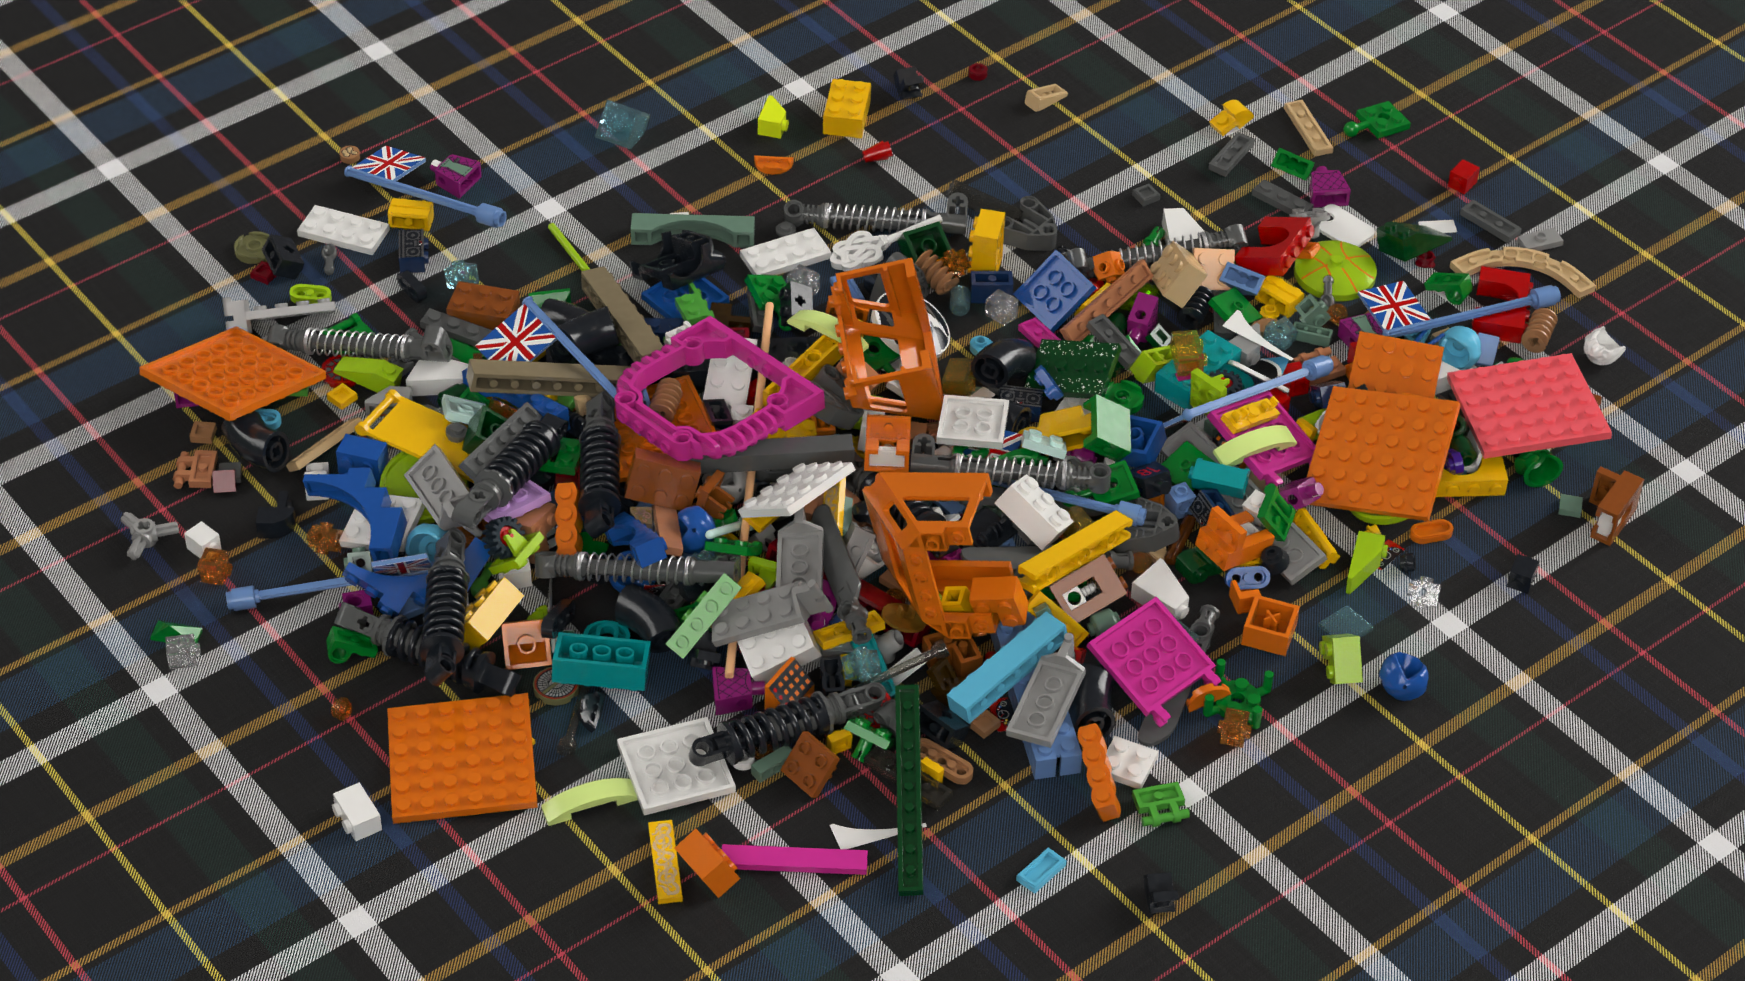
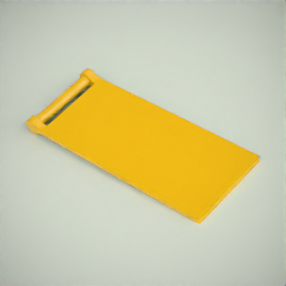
(412, 429)

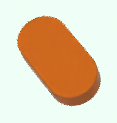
(1431, 531)

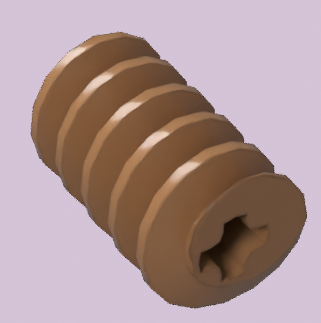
(935, 274)
(1539, 330)
(666, 398)

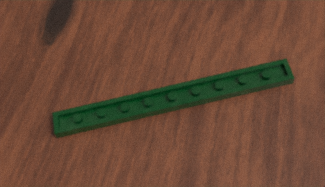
(909, 791)

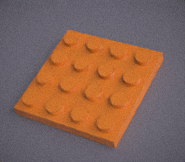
(1395, 365)

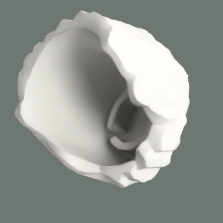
(1601, 347)

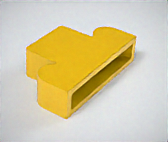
(1066, 423)

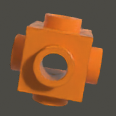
(1108, 266)

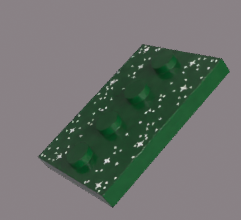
(1076, 366)

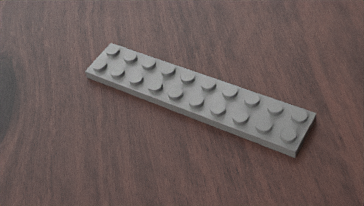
(1302, 551)

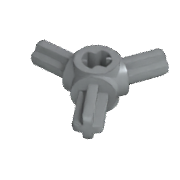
(145, 533)

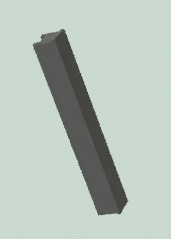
(784, 454)

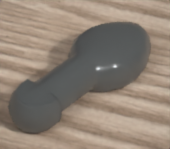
(329, 253)
(1327, 297)

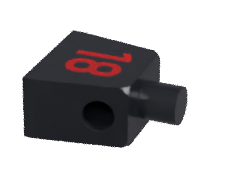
(1152, 480)

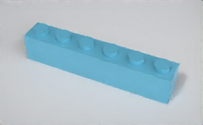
(1006, 667)

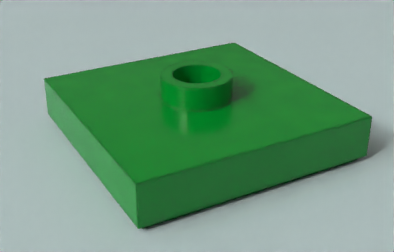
(1231, 301)
(1181, 462)

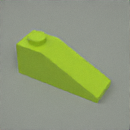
(1150, 362)
(370, 373)
(1366, 558)

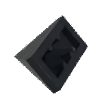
(718, 413)

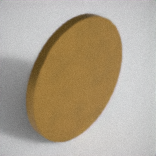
(902, 618)

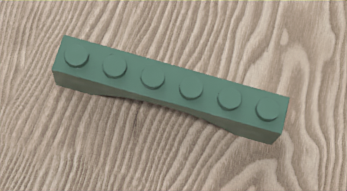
(733, 230)

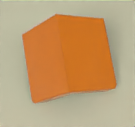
(1242, 599)

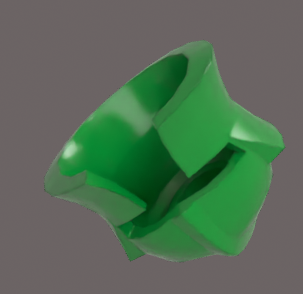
(1538, 467)

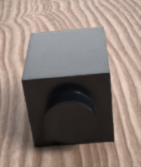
(1523, 573)

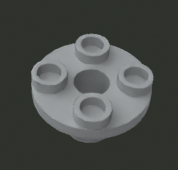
(1316, 216)

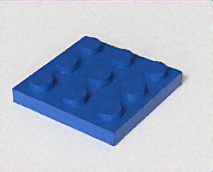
(1054, 291)
(664, 299)

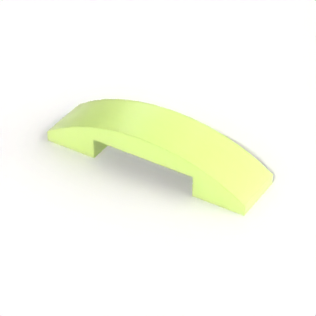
(820, 322)
(1254, 442)
(586, 796)

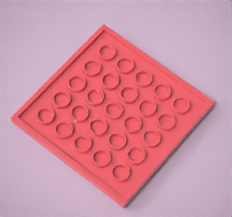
(1528, 405)

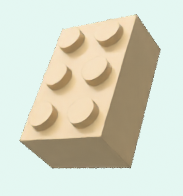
(1177, 274)

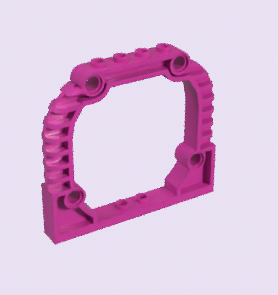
(708, 340)

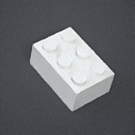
(1034, 511)
(771, 650)

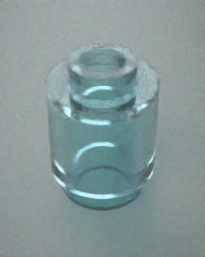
(959, 300)

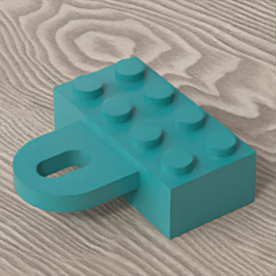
(1218, 355)
(601, 660)

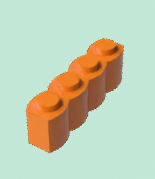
(568, 519)
(1099, 772)

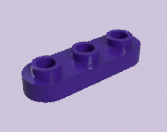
(1454, 462)

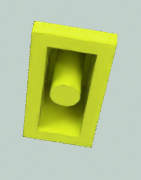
(772, 119)

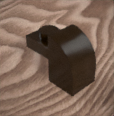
(723, 314)
(943, 679)

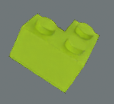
(1343, 656)

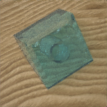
(621, 124)

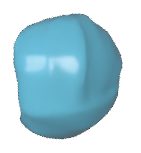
(1461, 347)
(423, 540)

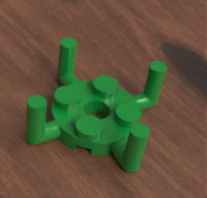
(1240, 690)

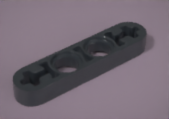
(558, 618)

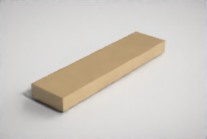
(1308, 128)
(323, 445)

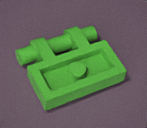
(1157, 798)

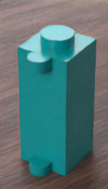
(1224, 478)

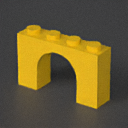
(1486, 481)

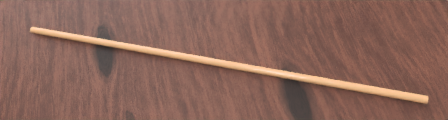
(750, 479)

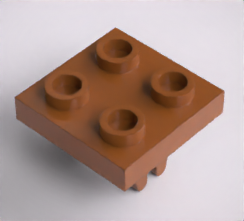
(712, 497)
(810, 764)

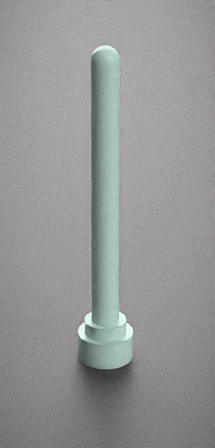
(719, 531)

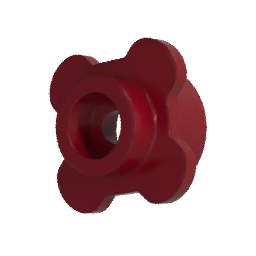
(1426, 260)

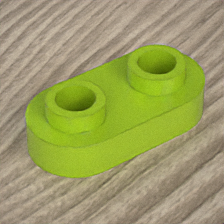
(305, 292)

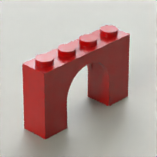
(1288, 239)
(1507, 286)

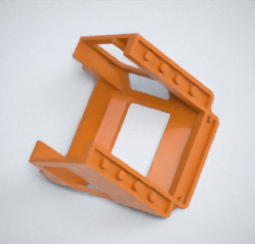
(919, 369)
(907, 549)

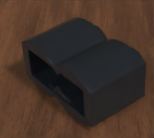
(831, 675)

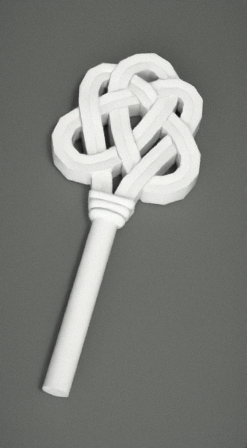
(865, 250)

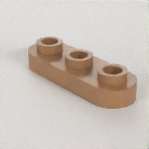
(954, 767)

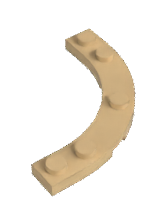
(1525, 258)

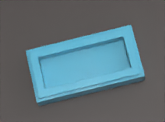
(1041, 870)

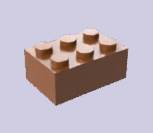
(483, 304)
(662, 480)

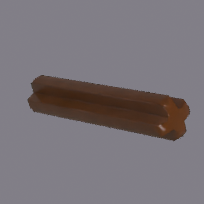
(1175, 549)

